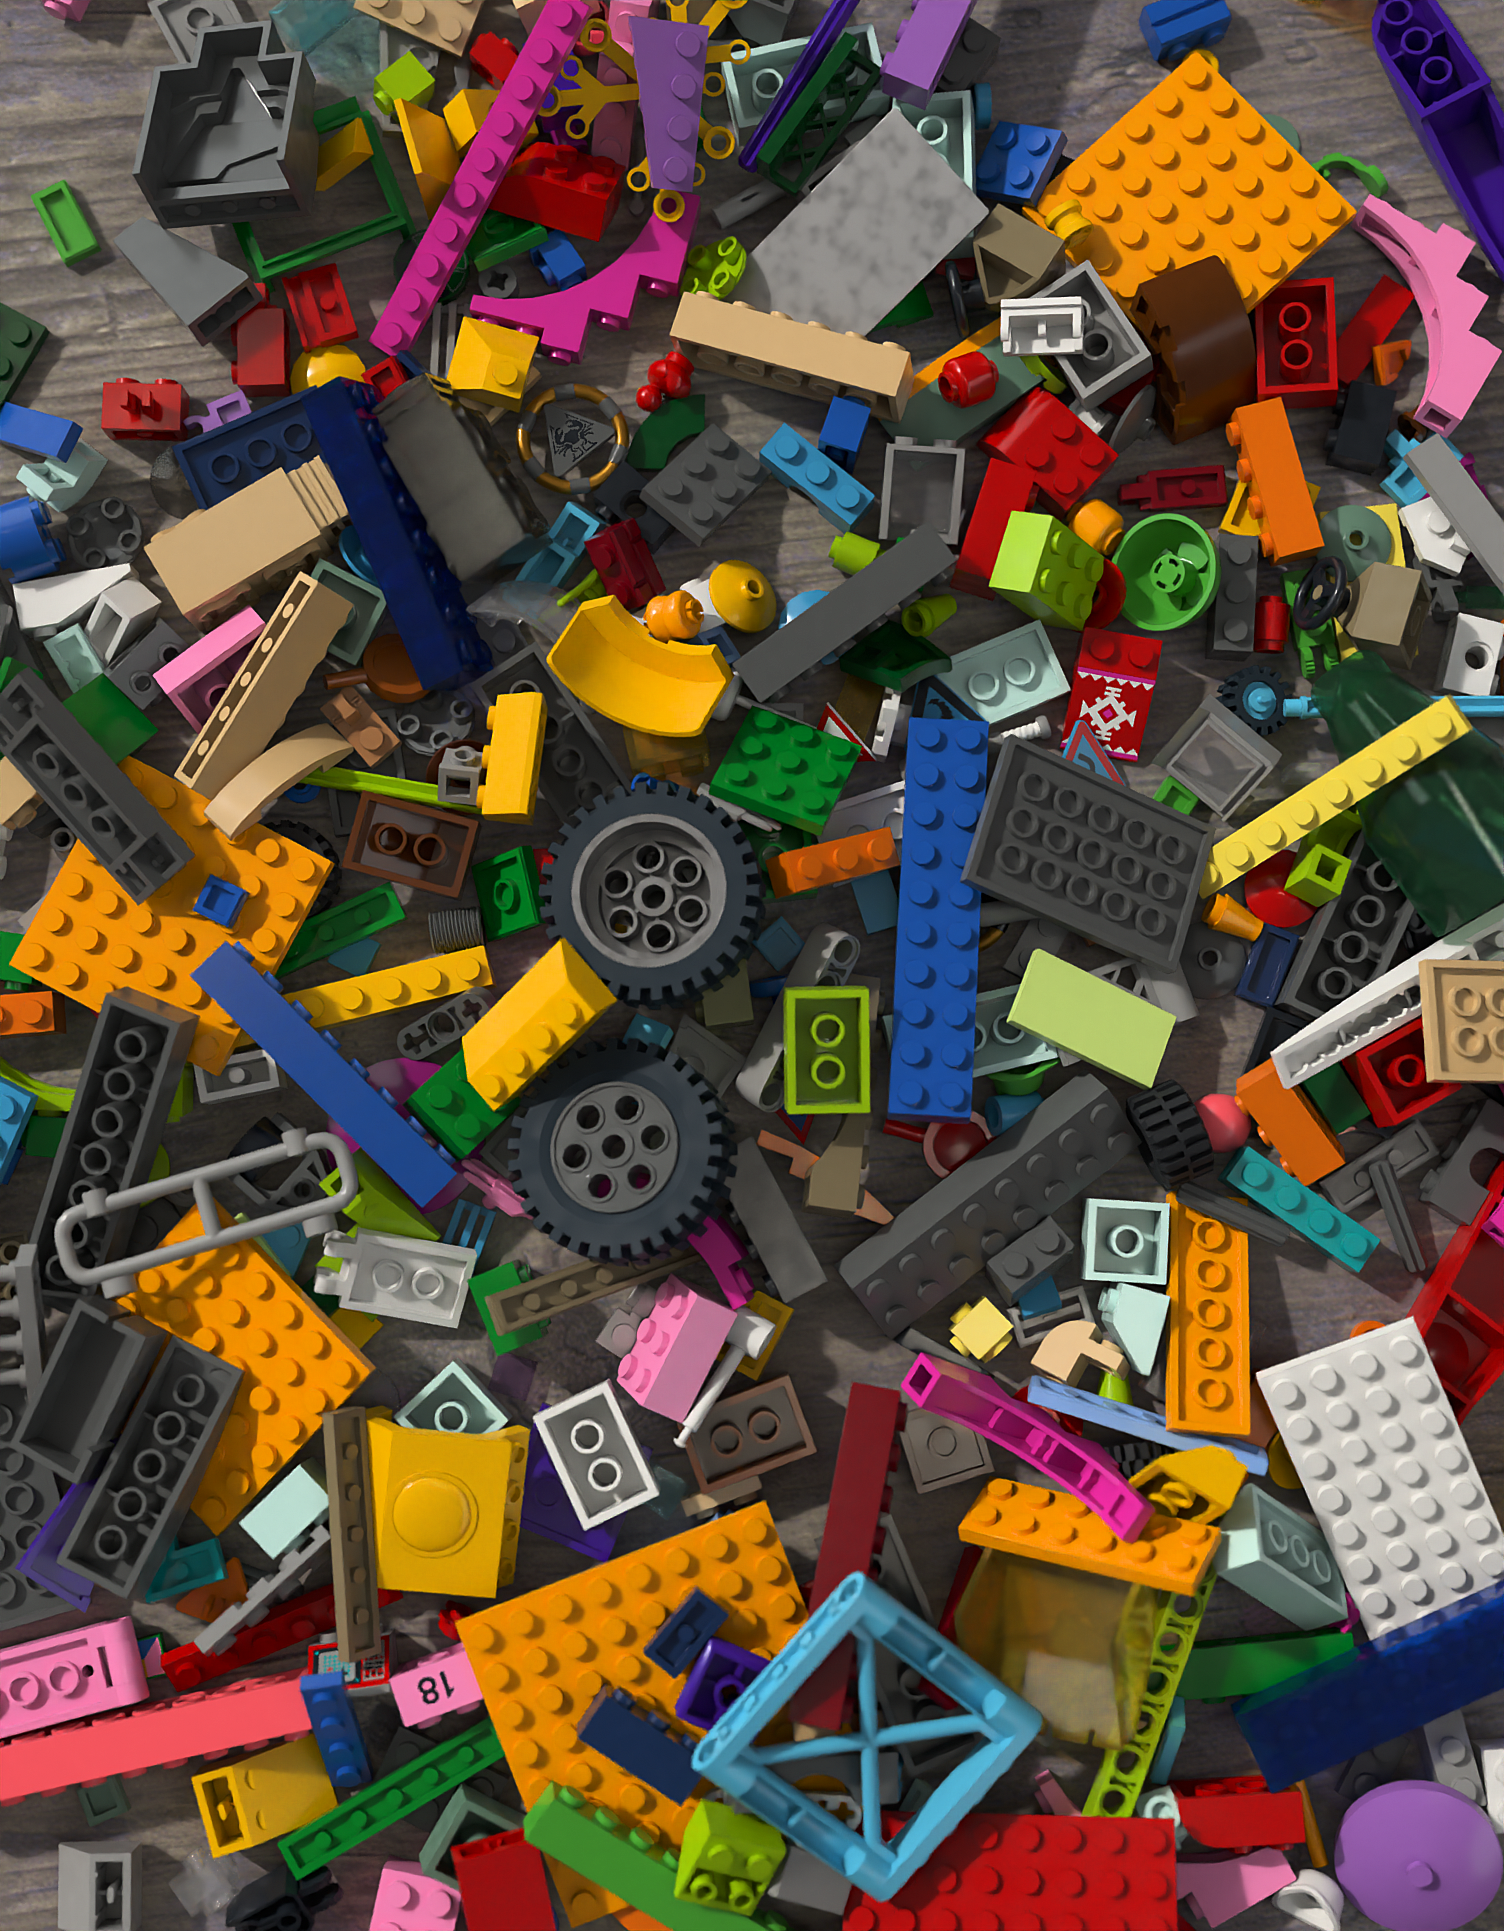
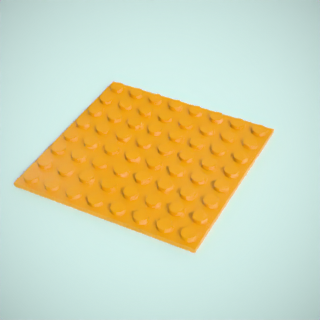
(559, 1645)

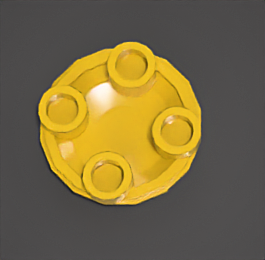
(325, 365)

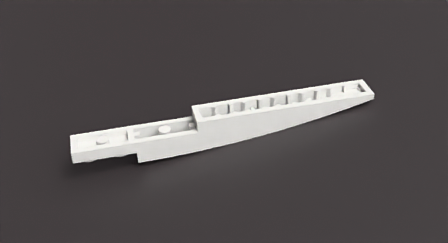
(1383, 1003)

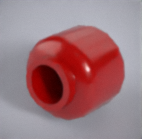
(968, 380)

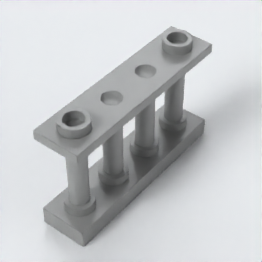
(29, 1309)

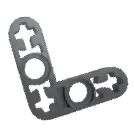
(458, 1010)

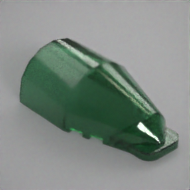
(1439, 820)

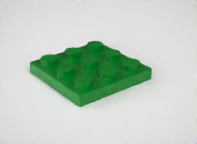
(785, 770)

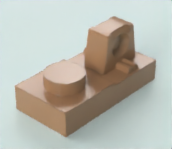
(361, 726)

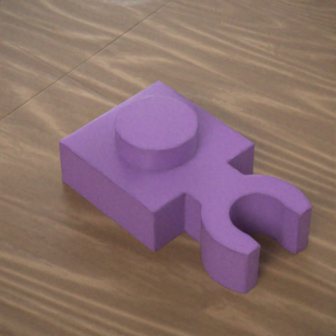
(221, 412)

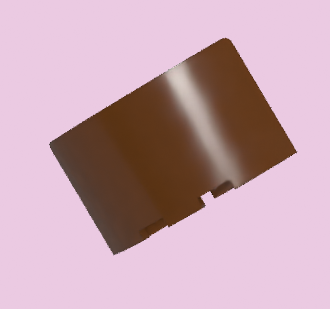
(1202, 347)

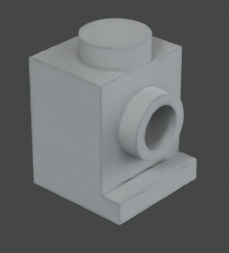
(461, 765)

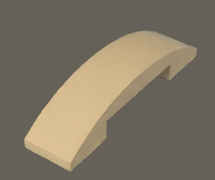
(272, 774)

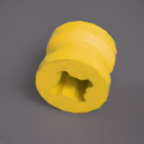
(1069, 223)

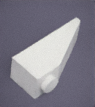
(62, 601)

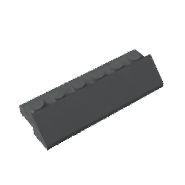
(87, 789)

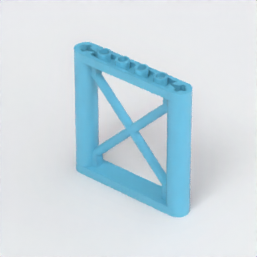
(868, 1862)

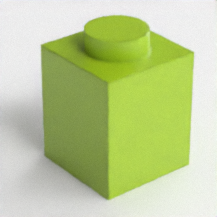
(403, 80)

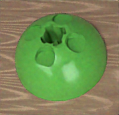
(1153, 561)

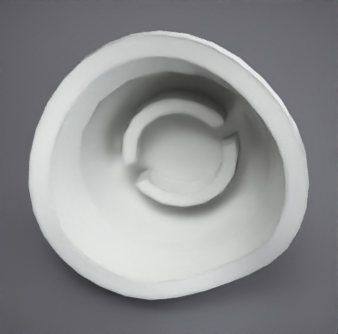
(1312, 1899)

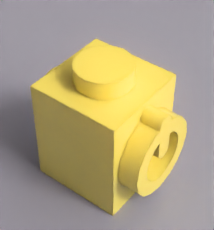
(979, 1330)

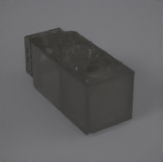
(461, 481)

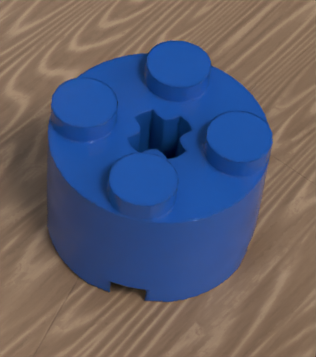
(27, 541)

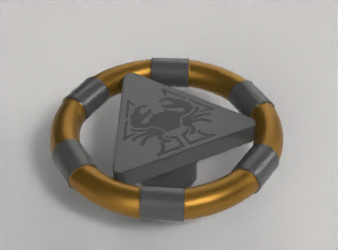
(572, 438)

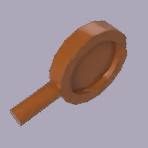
(385, 671)

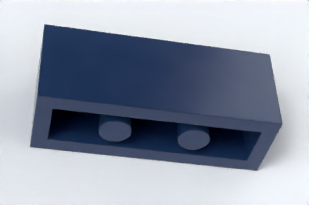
(641, 1742)

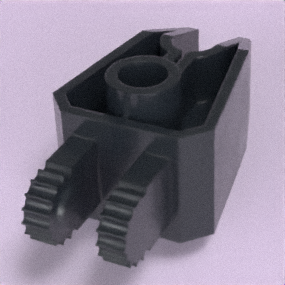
(283, 1902)

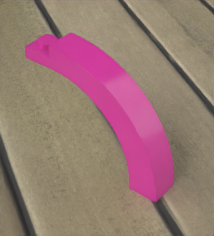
(718, 1247)

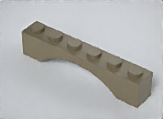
(834, 1179)

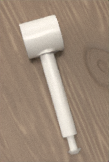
(747, 1337)

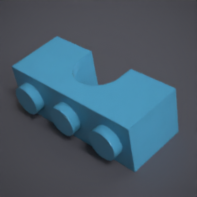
(832, 489)

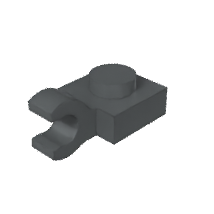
(1442, 589)

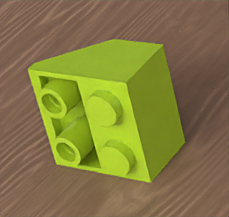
(727, 1858)

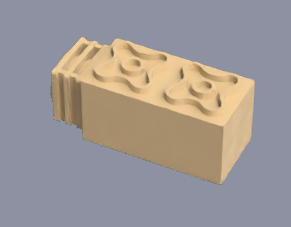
(250, 543)

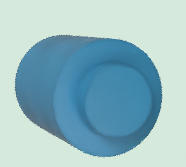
(1007, 1110)

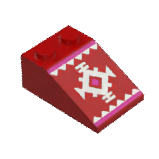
(1112, 689)

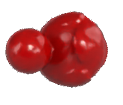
(666, 377)

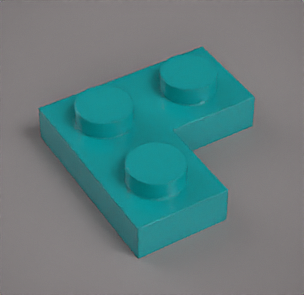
(187, 1569)

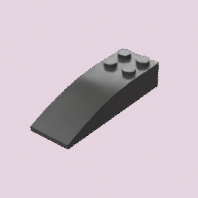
(153, 1471)

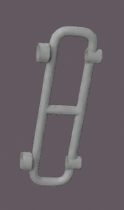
(119, 1278)

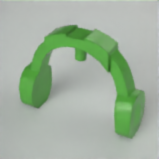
(1370, 176)

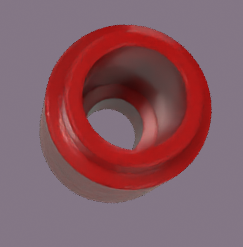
(1271, 625)

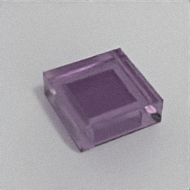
(513, 1375)

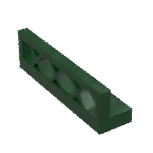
(806, 108)

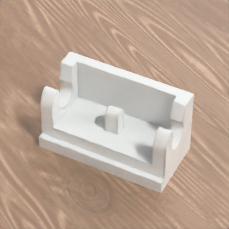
(1042, 326)

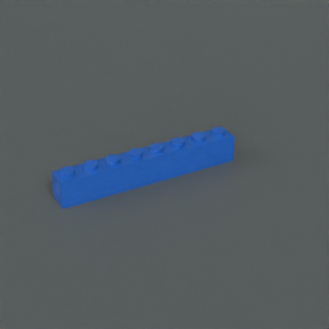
(323, 1073)

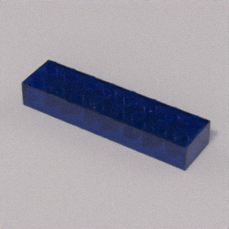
(394, 535)
(1377, 1690)

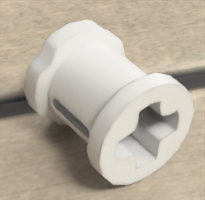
(1094, 419)

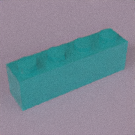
(1300, 1208)

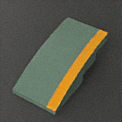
(931, 417)

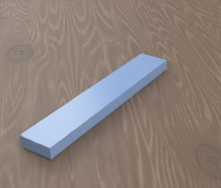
(1136, 1421)

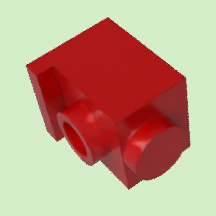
(493, 58)

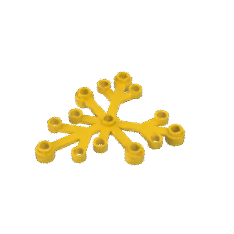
(595, 95)

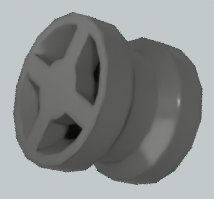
(500, 290)

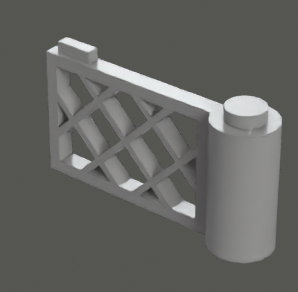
(1160, 989)

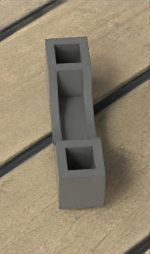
(844, 1767)

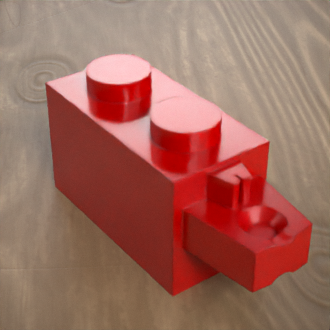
(262, 349)

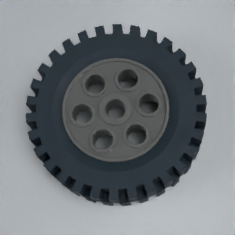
(684, 1170)

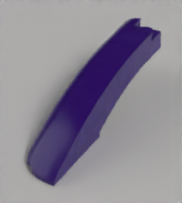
(1449, 111)

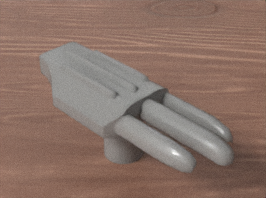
(737, 812)

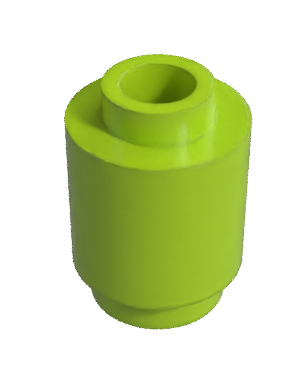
(853, 552)

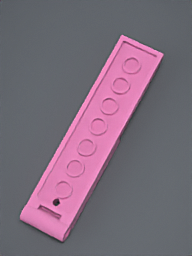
(51, 1679)

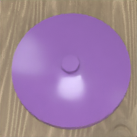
(1418, 1856)

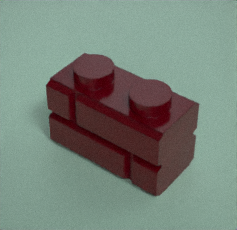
(625, 564)

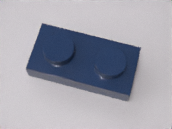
(685, 1631)

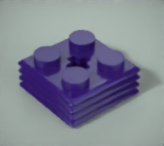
(717, 1667)

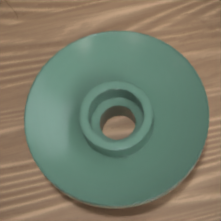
(1358, 520)

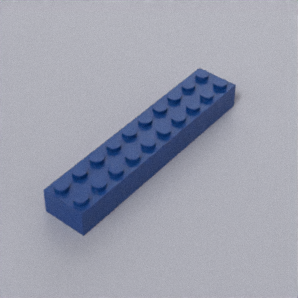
(937, 923)

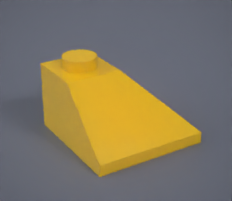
(492, 364)

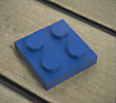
(1018, 162)

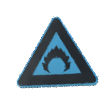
(939, 701)

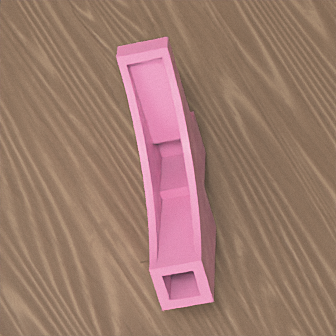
(616, 120)

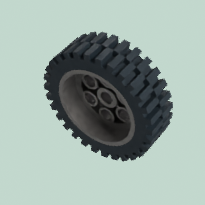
(612, 845)

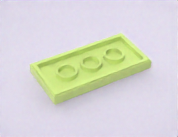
(1091, 1019)

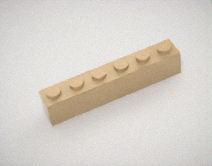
(265, 686)

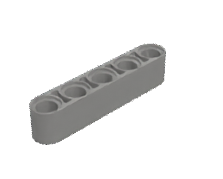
(823, 961)

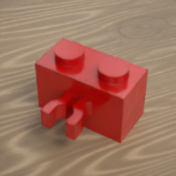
(145, 410)

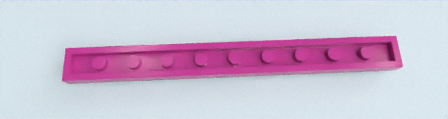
(480, 174)

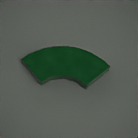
(665, 431)

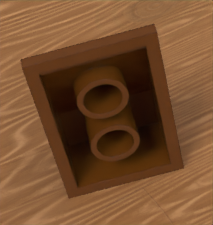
(412, 845)

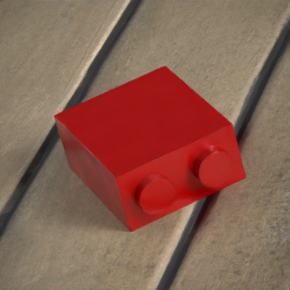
(503, 1884)

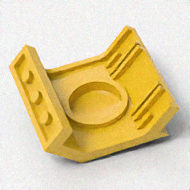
(445, 1506)

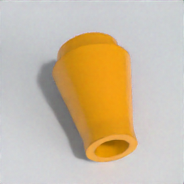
(1230, 917)

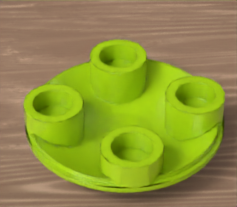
(715, 267)

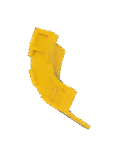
(635, 678)

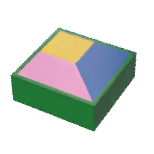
(150, 1650)

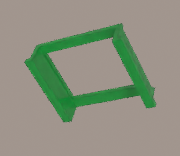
(326, 120)

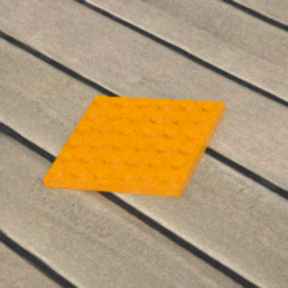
(1195, 180)
(99, 940)
(262, 1322)

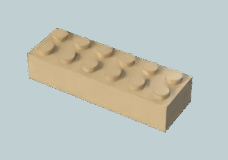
(792, 355)

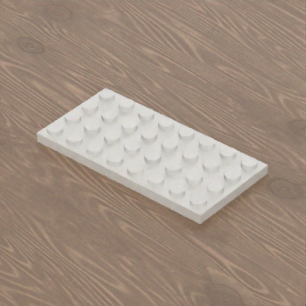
(1387, 1474)

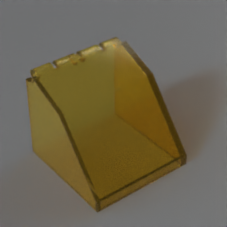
(1062, 1642)

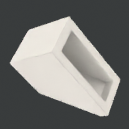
(120, 618)

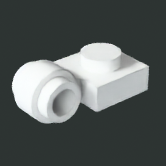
(621, 1328)

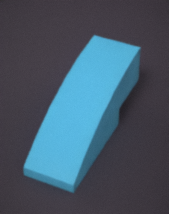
(561, 559)

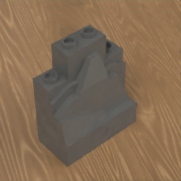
(230, 131)

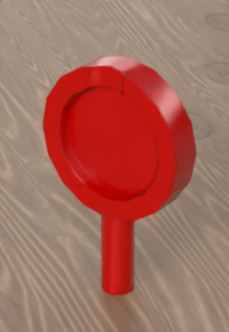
(945, 1144)

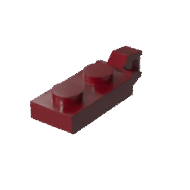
(1176, 489)

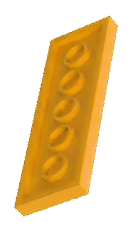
(1207, 1324)
(1067, 1532)

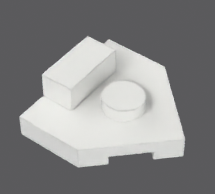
(1434, 537)
(891, 724)

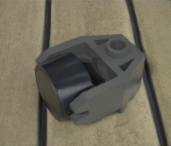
(311, 1171)

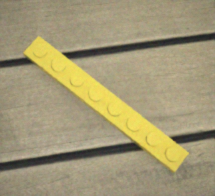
(1333, 792)

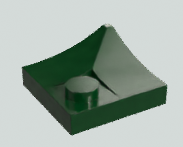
(894, 658)

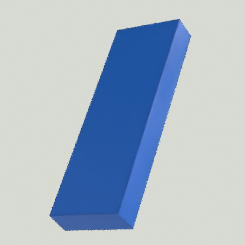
(38, 432)

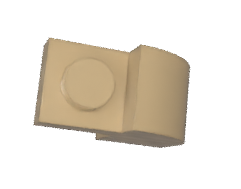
(1072, 1347)

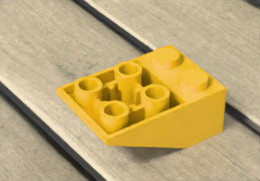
(262, 1794)

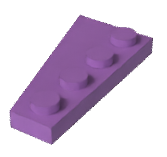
(670, 83)

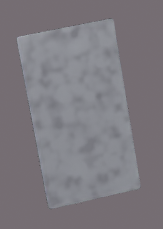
(863, 234)

